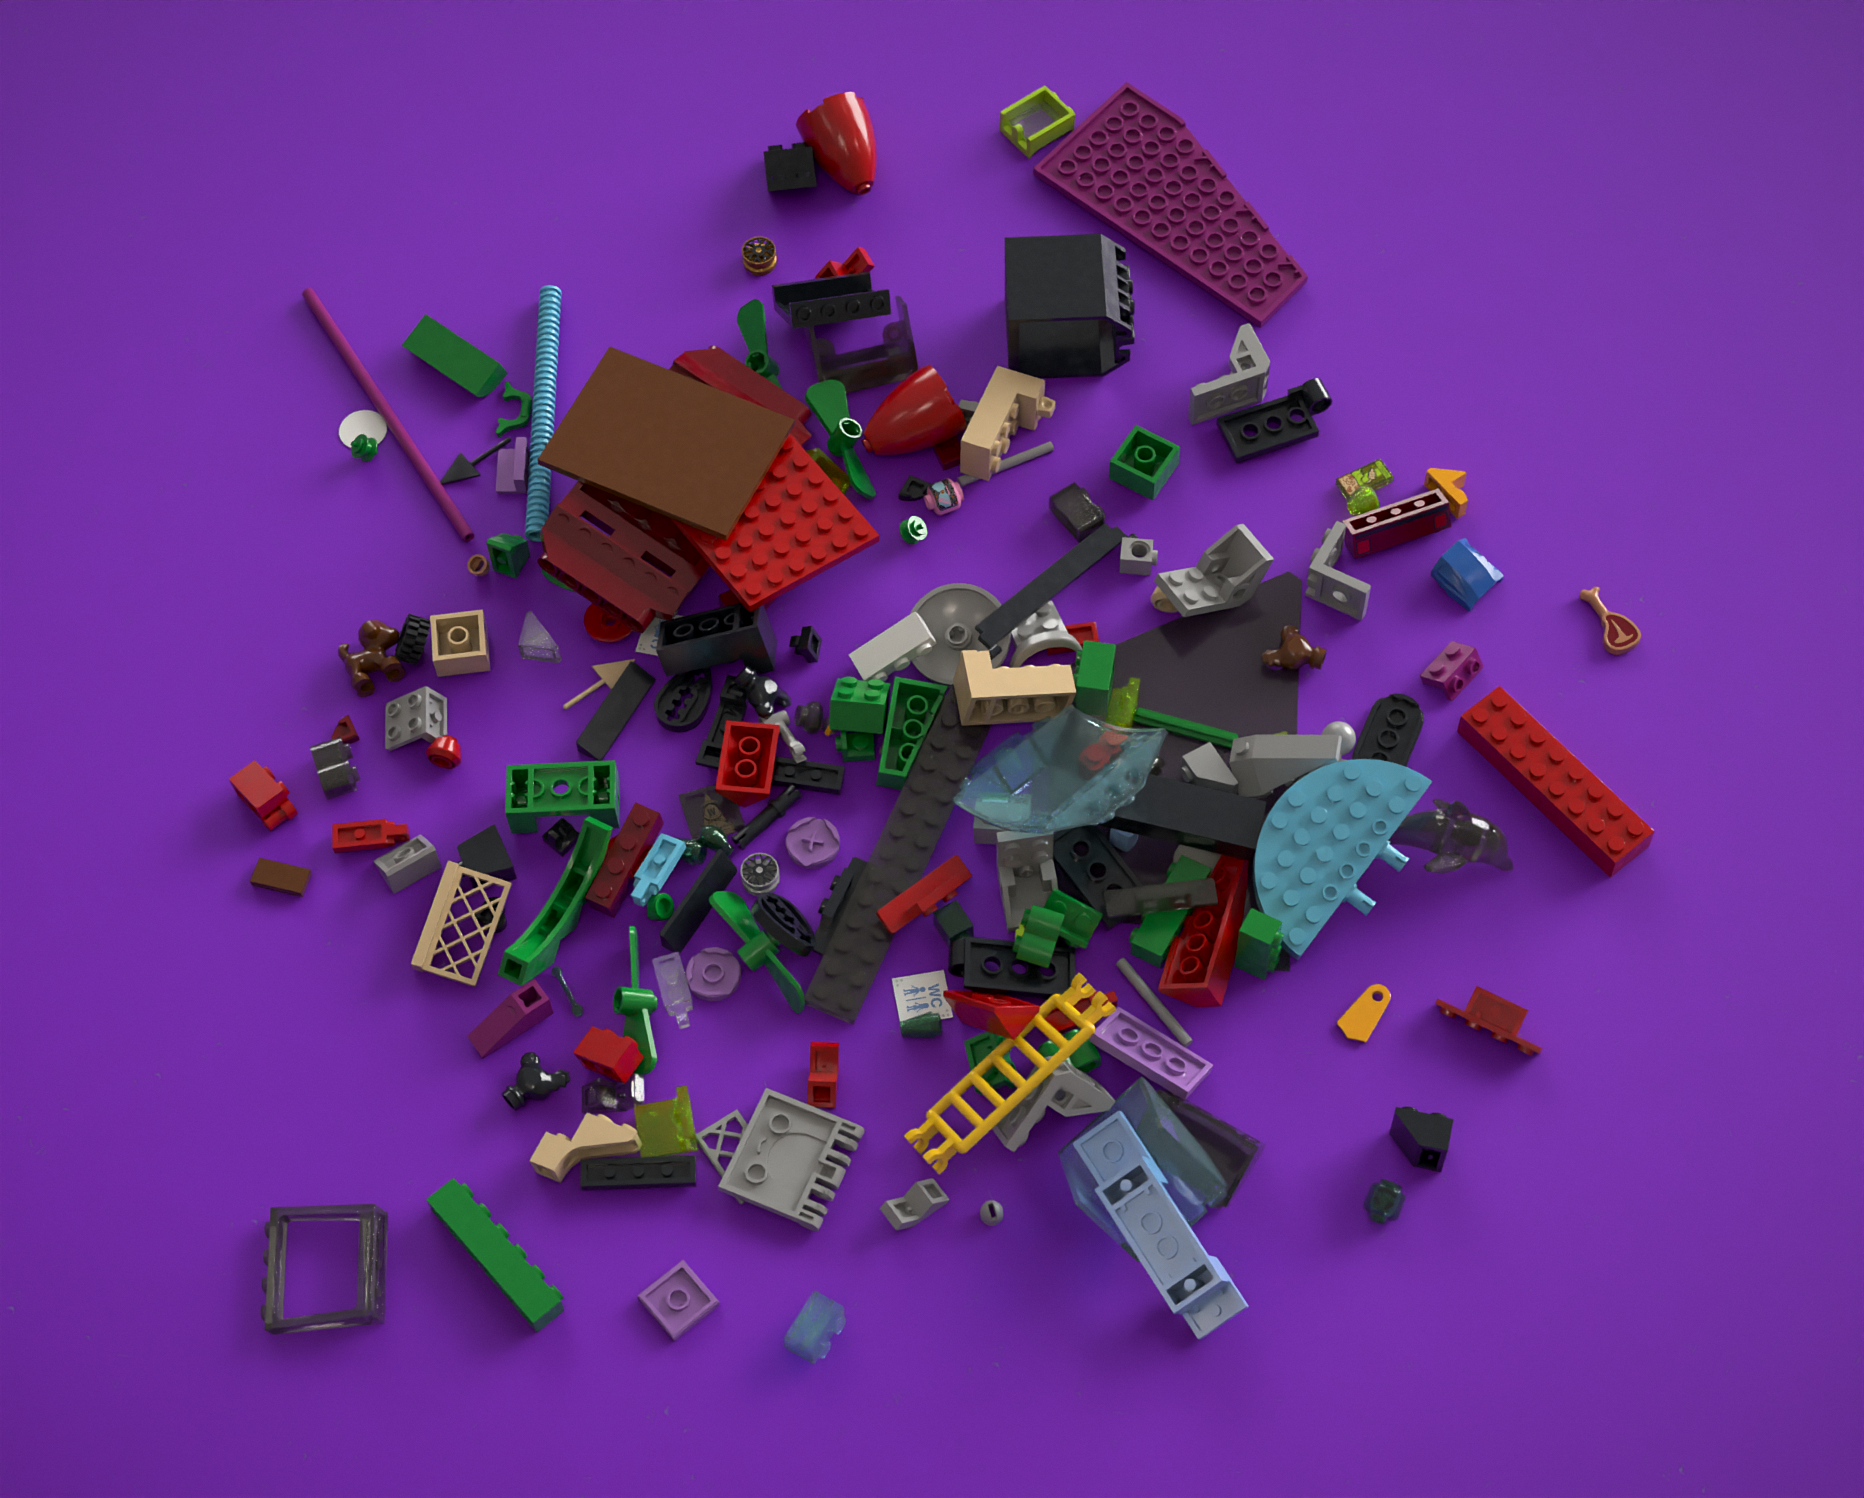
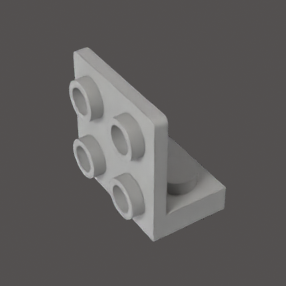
(415, 717)

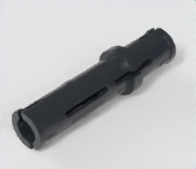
(775, 809)

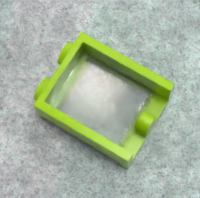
(1036, 120)

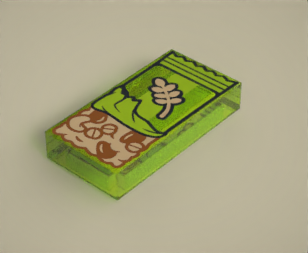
(1373, 475)

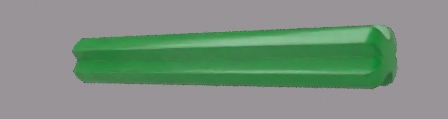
(1185, 727)

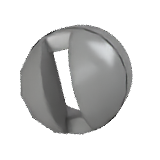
(986, 1216)

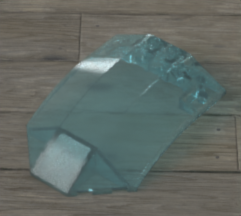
(1060, 774)

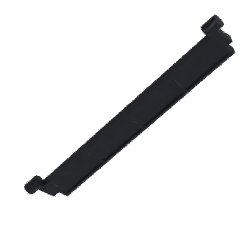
(1047, 586)

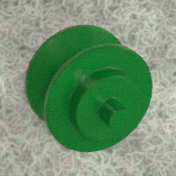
(364, 448)
(913, 530)

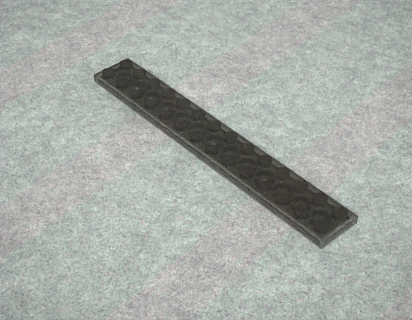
(896, 863)

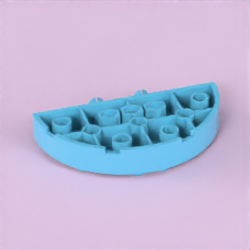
(1326, 838)

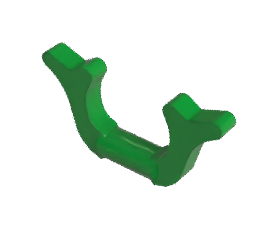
(524, 417)

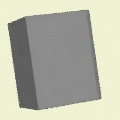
(408, 863)

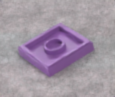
(678, 1300)

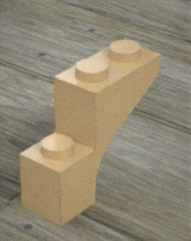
(593, 1139)

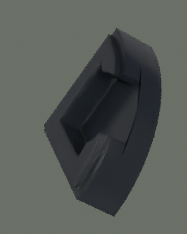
(913, 489)

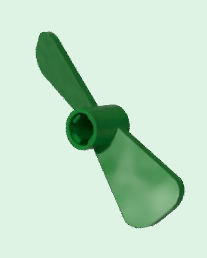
(753, 329)
(831, 408)
(759, 946)
(637, 1007)

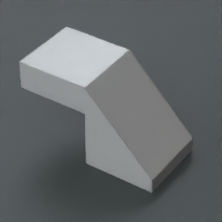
(916, 1205)

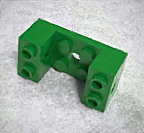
(591, 792)

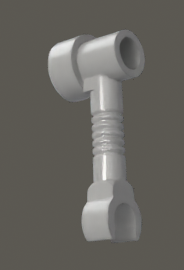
(781, 718)

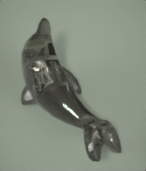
(1455, 836)

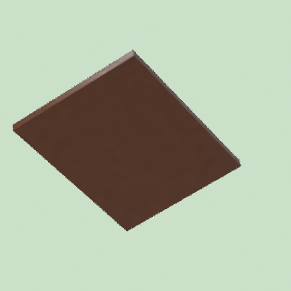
(667, 443)

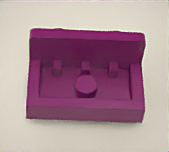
(1453, 669)

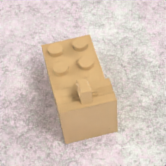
(1008, 402)
(1009, 693)

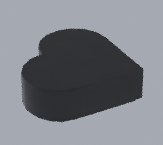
(485, 917)

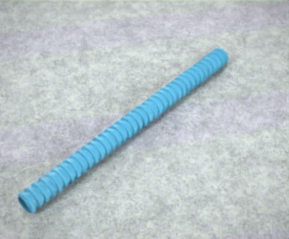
(543, 409)

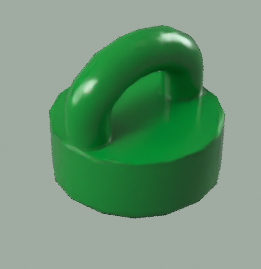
(660, 907)

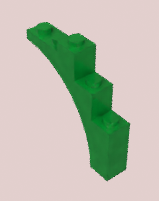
(560, 915)

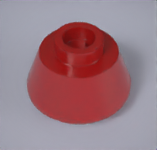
(444, 752)

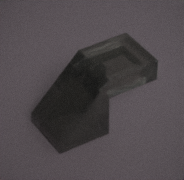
(609, 1096)

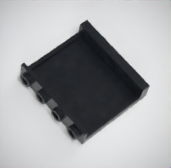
(830, 300)

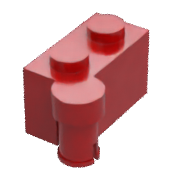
(263, 795)

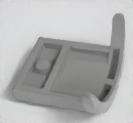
(1040, 632)

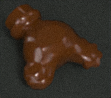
(1294, 652)

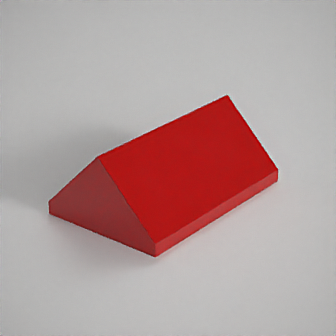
(747, 761)
(992, 1012)

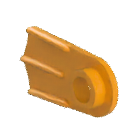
(1364, 1014)

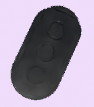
(1390, 730)

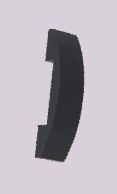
(732, 708)

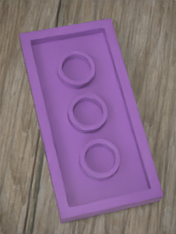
(1151, 1053)

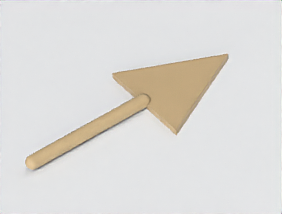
(608, 673)

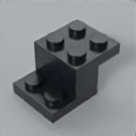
(789, 167)

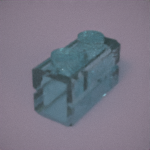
(814, 1327)

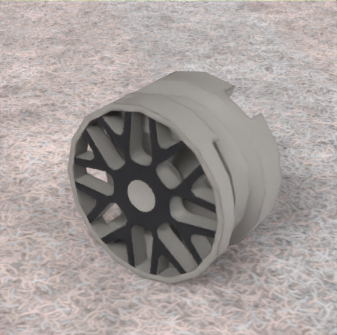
(760, 874)

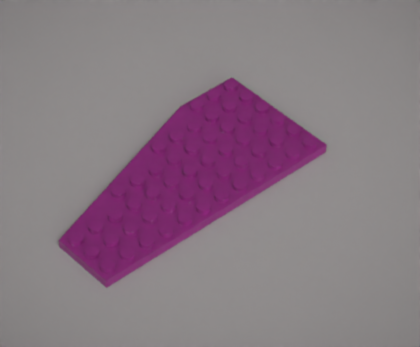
(1170, 196)

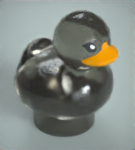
(811, 718)

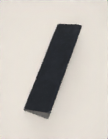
(615, 712)
(696, 903)

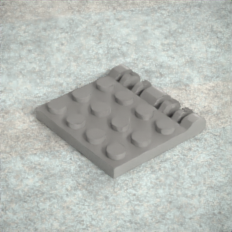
(786, 1156)

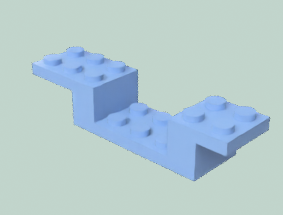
(1156, 1229)

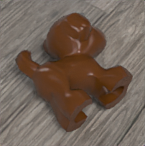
(376, 640)

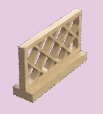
(439, 913)

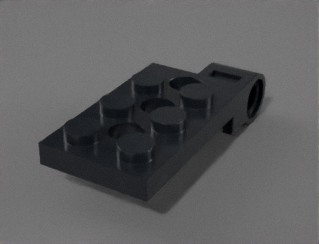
(1301, 400)

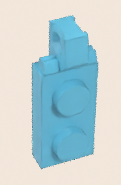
(656, 868)

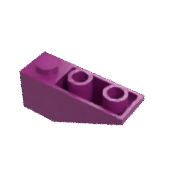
(511, 1018)

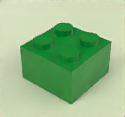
(1144, 462)
(1094, 677)
(859, 705)

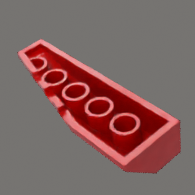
(1206, 949)

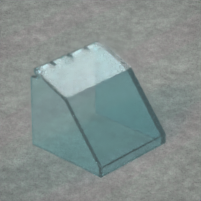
(1178, 1155)

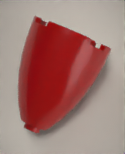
(842, 140)
(914, 416)

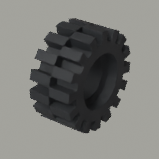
(412, 639)

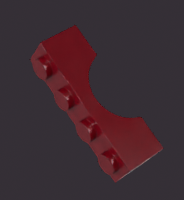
(614, 875)

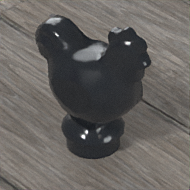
(761, 692)
(533, 1082)

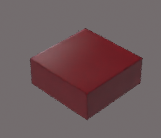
(948, 453)

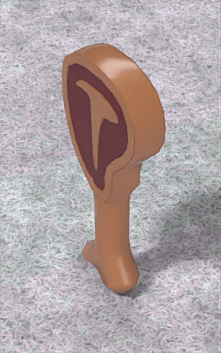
(1619, 632)

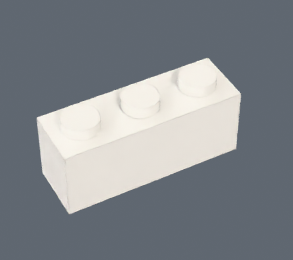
(893, 648)

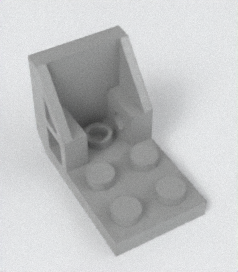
(1238, 390)
(1223, 576)
(1024, 872)
(1065, 1091)

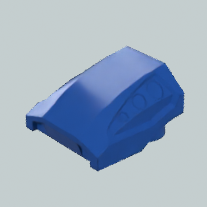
(1465, 574)

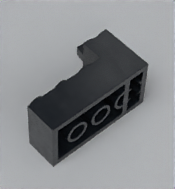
(717, 638)

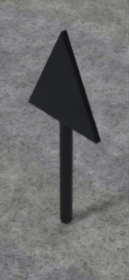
(463, 469)

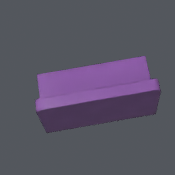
(513, 468)

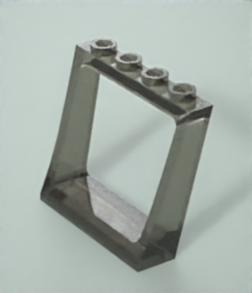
(371, 1267)

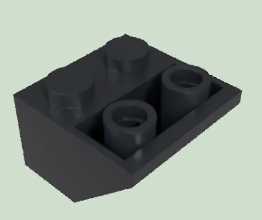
(1422, 1137)

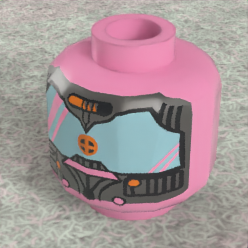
(944, 496)

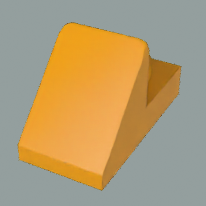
(1450, 485)

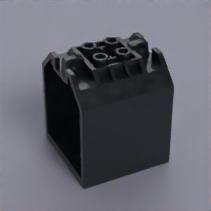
(1067, 305)

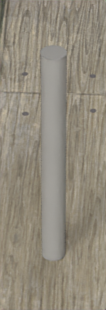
(1012, 461)
(1154, 1002)

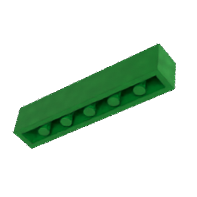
(496, 1255)

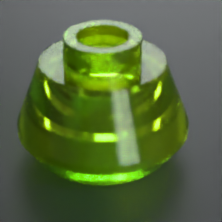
(1362, 500)

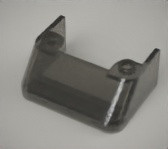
(868, 366)

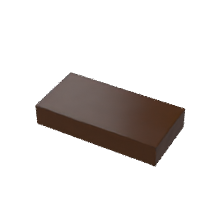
(281, 877)

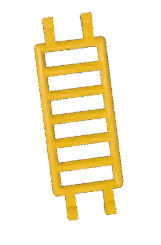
(953, 1142)

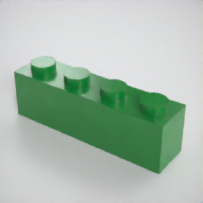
(1159, 929)

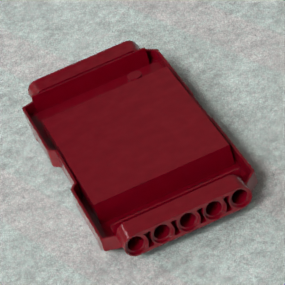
(611, 568)

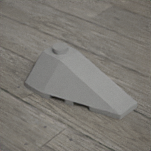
(1274, 760)

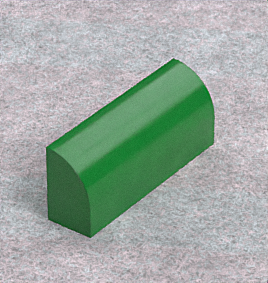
(454, 357)

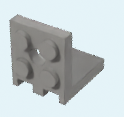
(1331, 585)

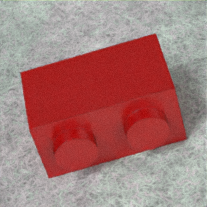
(609, 1054)

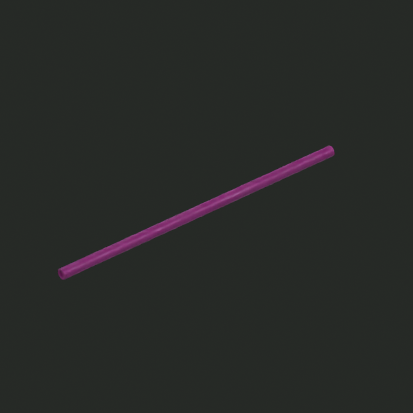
(388, 415)

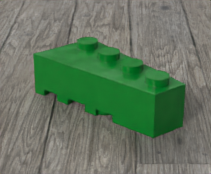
(909, 720)

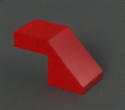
(856, 263)
(823, 1074)

